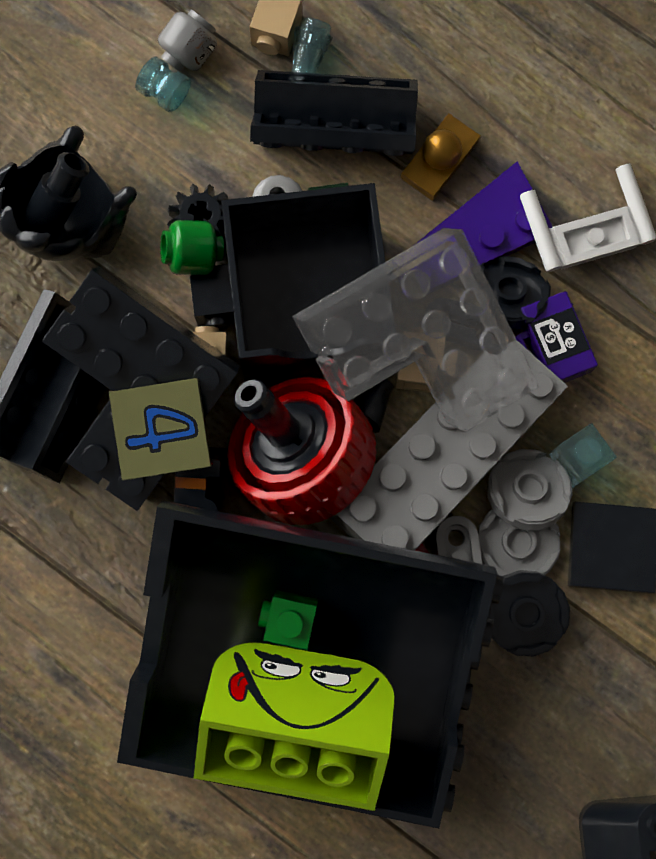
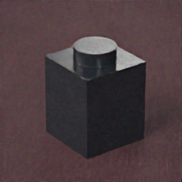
(213, 298)

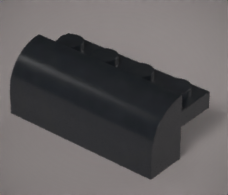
(334, 112)
(44, 398)

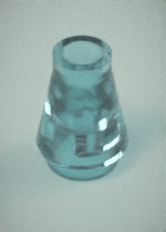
(310, 44)

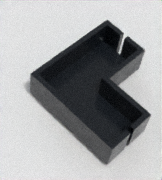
(128, 346)

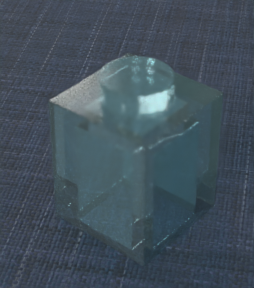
(583, 454)

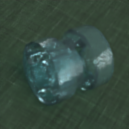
(161, 83)

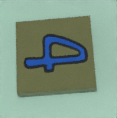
(160, 429)

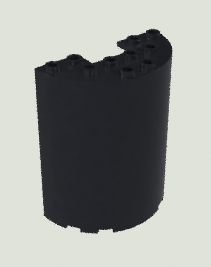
(378, 603)

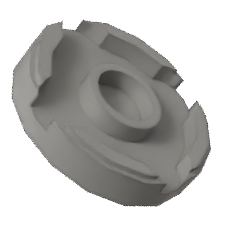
(529, 489)
(515, 548)

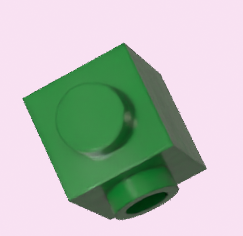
(288, 619)

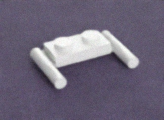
(594, 235)

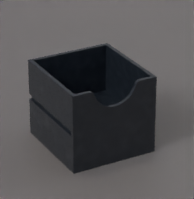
(288, 256)

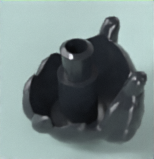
(60, 204)

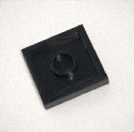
(612, 547)

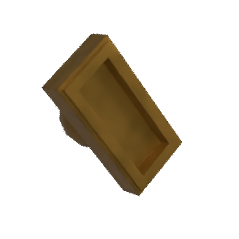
(440, 156)

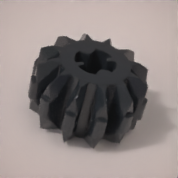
(200, 204)

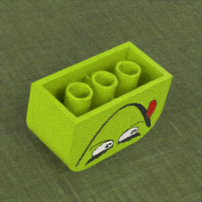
(296, 725)

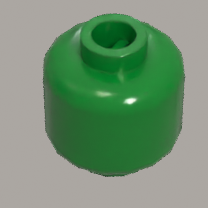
(191, 247)

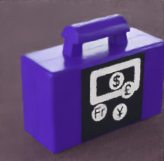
(558, 338)

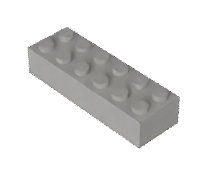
(439, 467)

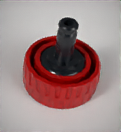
(299, 449)

